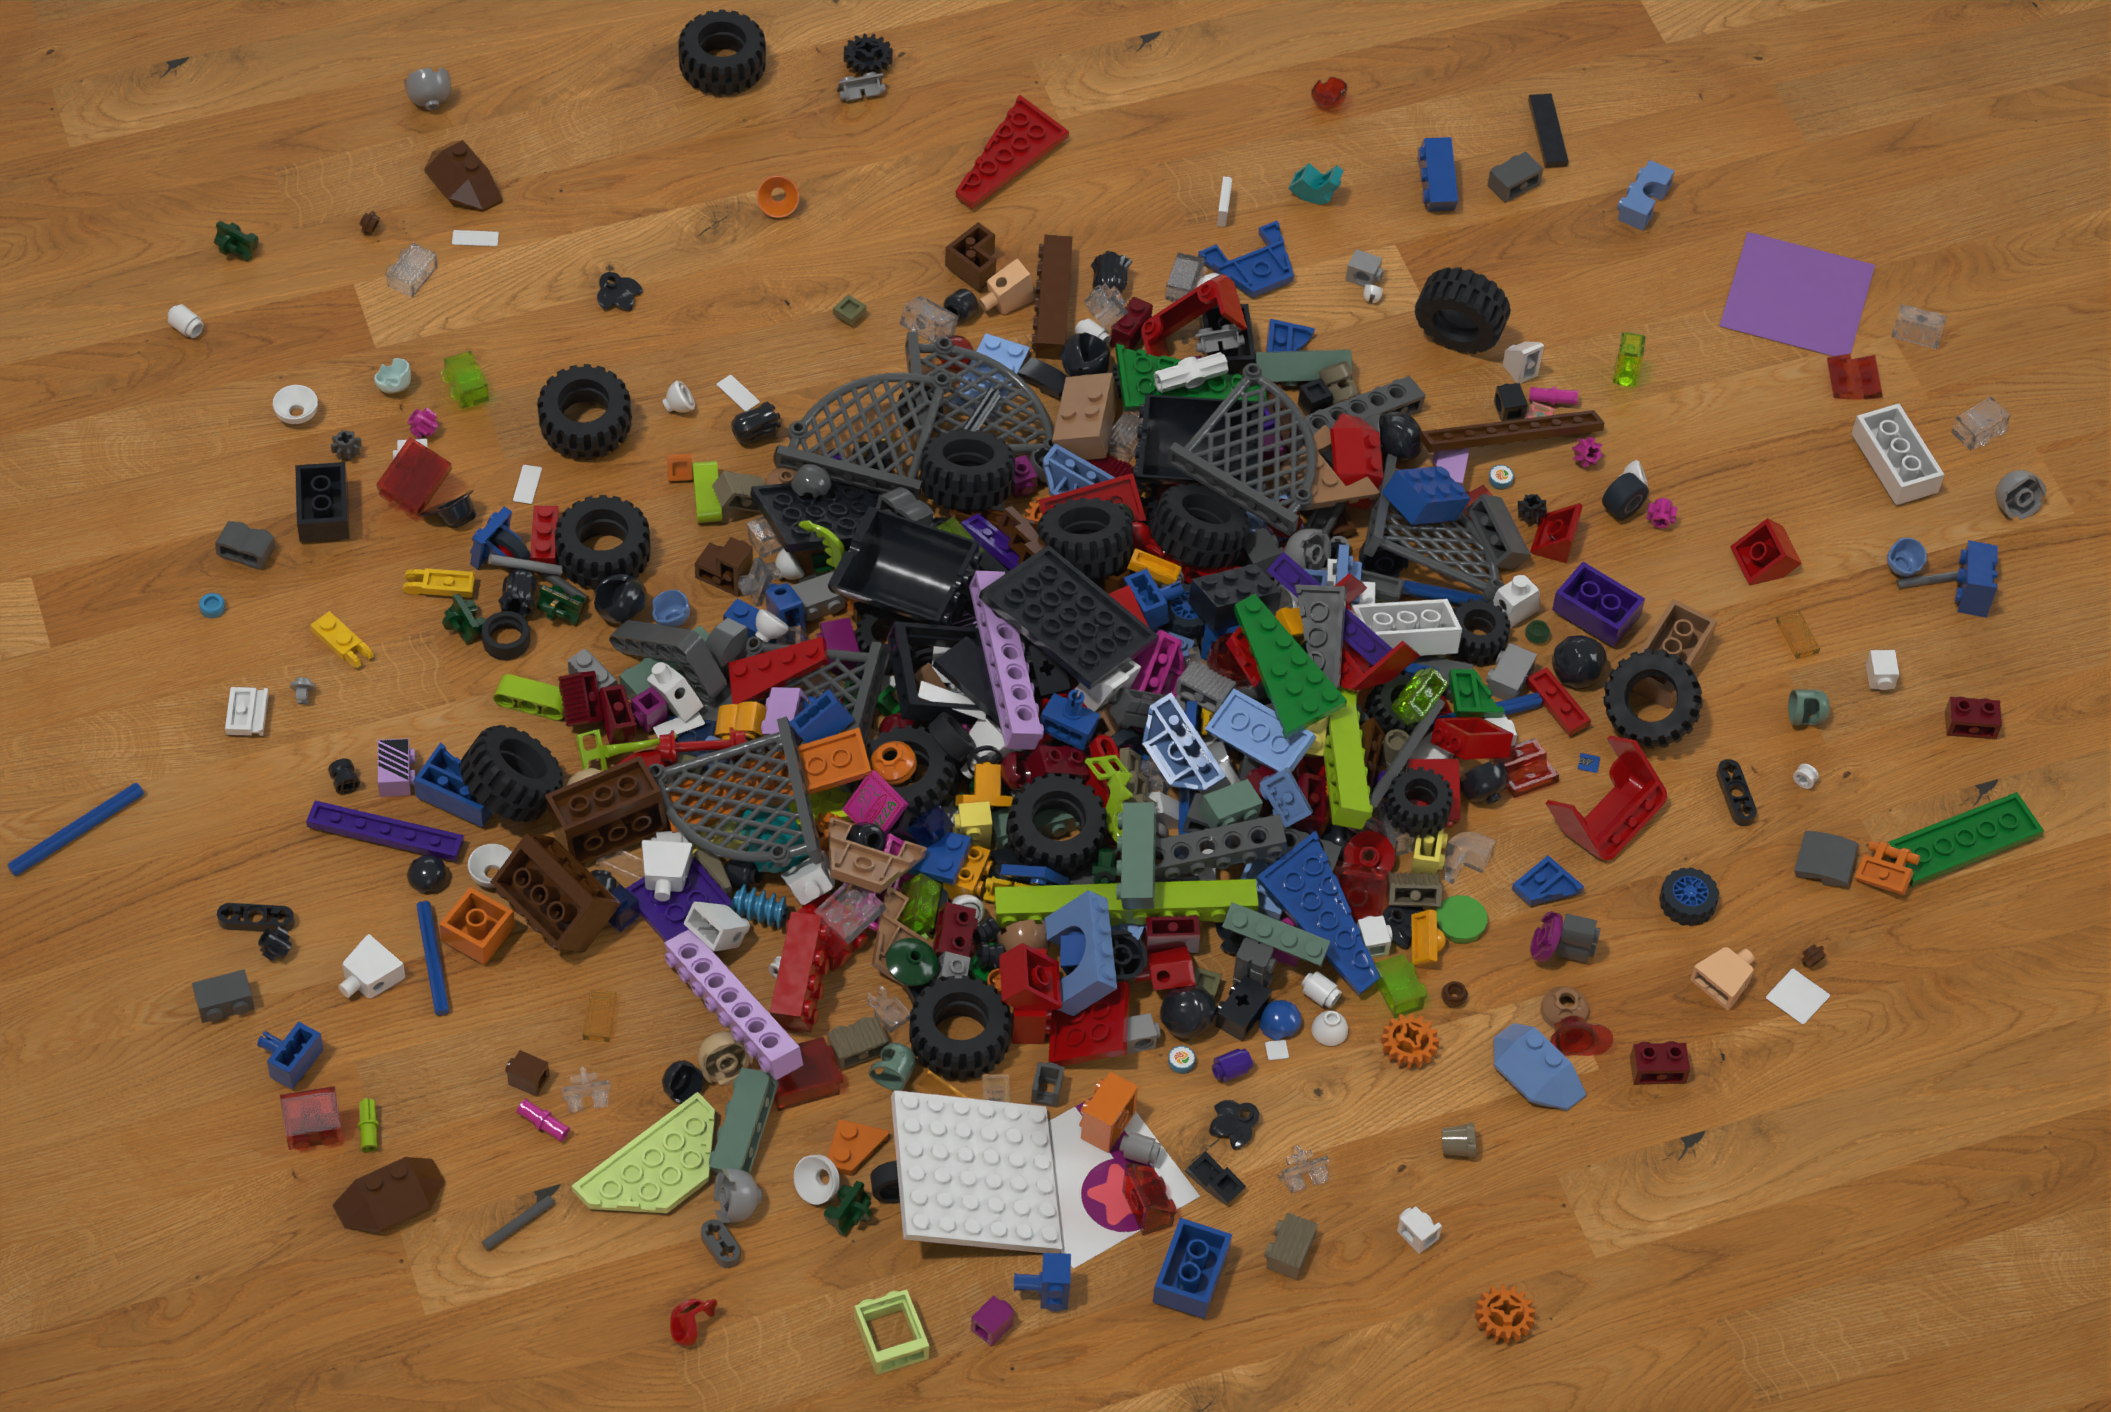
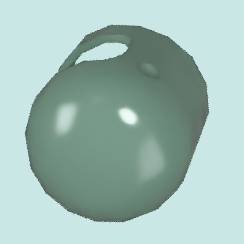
(1807, 702)
(895, 1059)

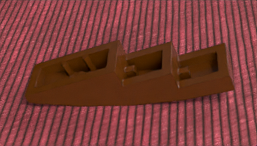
(1022, 536)

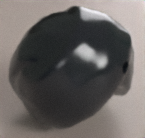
(1085, 355)
(1401, 436)
(620, 598)
(1579, 661)
(1187, 1011)

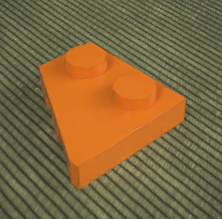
(854, 1144)

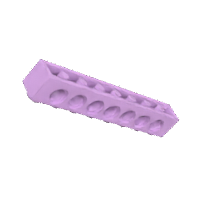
(1007, 670)
(733, 1004)

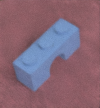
(1651, 182)

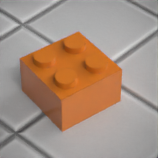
(477, 925)
(1108, 1111)

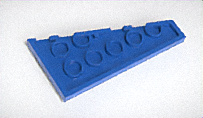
(1315, 902)

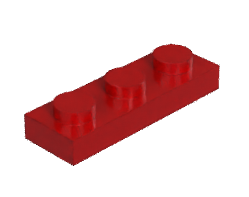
(543, 534)
(1558, 701)

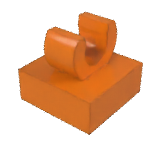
(679, 467)

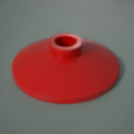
(1370, 841)

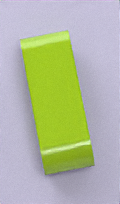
(706, 502)
(529, 697)

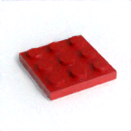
(1092, 1033)

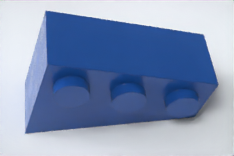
(1438, 174)
(1976, 578)
(442, 786)

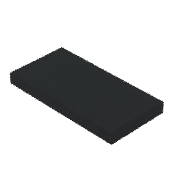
(968, 671)

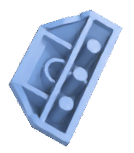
(1069, 472)
(1179, 748)
(1536, 1067)

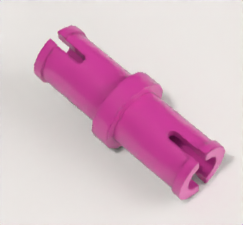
(1553, 396)
(543, 1120)

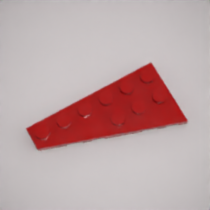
(1013, 147)

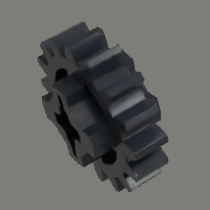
(868, 54)

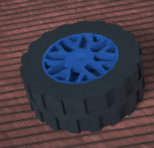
(1183, 618)
(1700, 894)

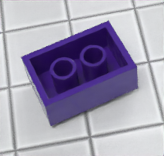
(1598, 604)

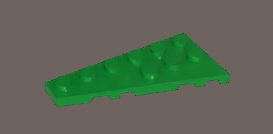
(1289, 675)

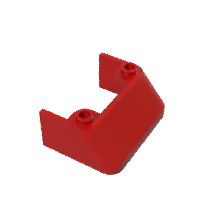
(1213, 292)
(1355, 670)
(1622, 811)

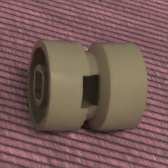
(1340, 373)

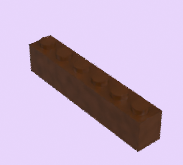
(1053, 296)

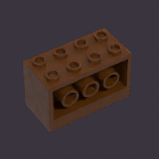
(607, 811)
(555, 893)

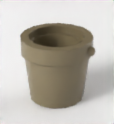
(1392, 744)
(1459, 1140)

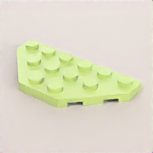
(657, 1166)

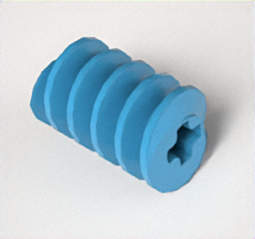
(760, 907)

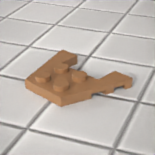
(1327, 486)
(866, 865)
(891, 930)

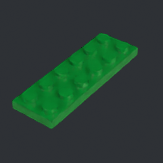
(1969, 837)

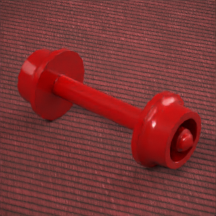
(669, 748)

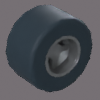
(1625, 496)

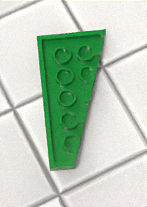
(1137, 379)

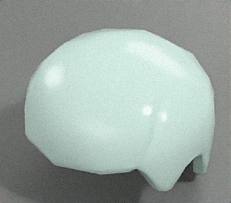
(393, 378)

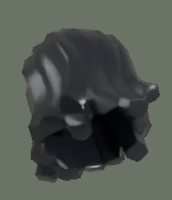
(1111, 269)
(756, 424)
(519, 593)

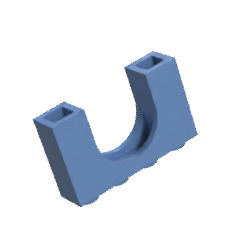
(1096, 972)

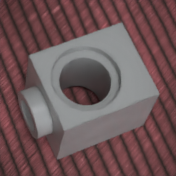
(1364, 269)
(951, 965)
(1142, 1033)

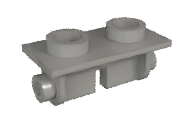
(850, 87)
(1209, 339)

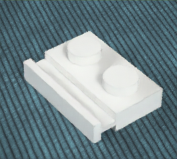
(246, 711)

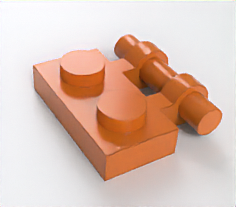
(1885, 874)

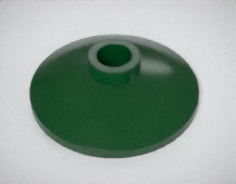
(911, 971)

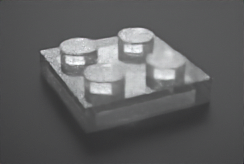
(850, 911)

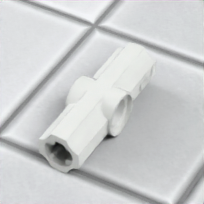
(1191, 372)

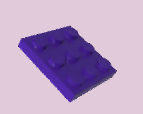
(669, 916)

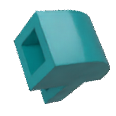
(1314, 186)

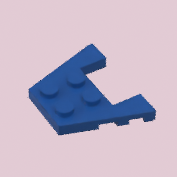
(1257, 270)

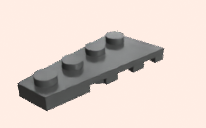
(1323, 625)

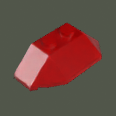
(1356, 453)

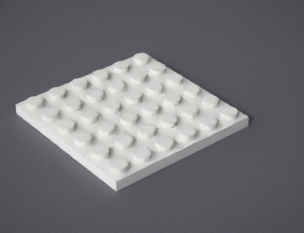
(975, 1172)

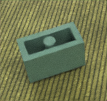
(1231, 805)

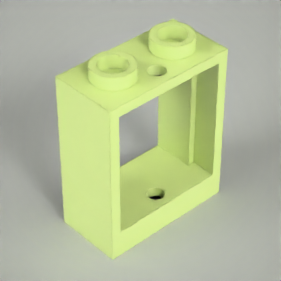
(899, 1355)

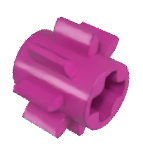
(422, 423)
(1587, 455)
(1662, 513)

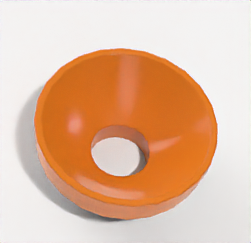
(773, 207)
(898, 769)

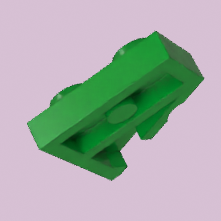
(1471, 696)

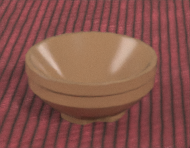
(1554, 1011)

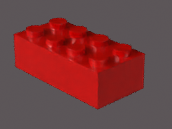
(802, 972)

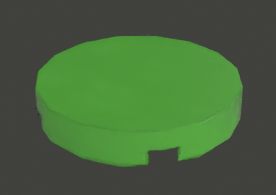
(1461, 919)

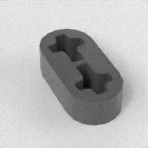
(716, 1247)

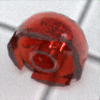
(1223, 662)

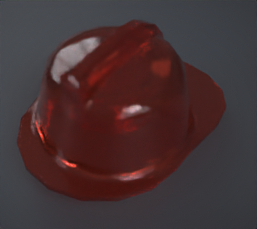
(1580, 1038)

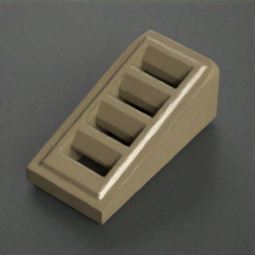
(712, 865)

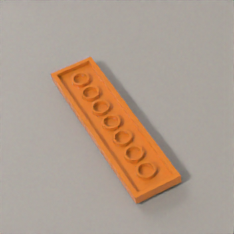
(824, 763)

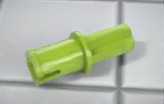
(368, 1125)

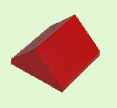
(1557, 533)

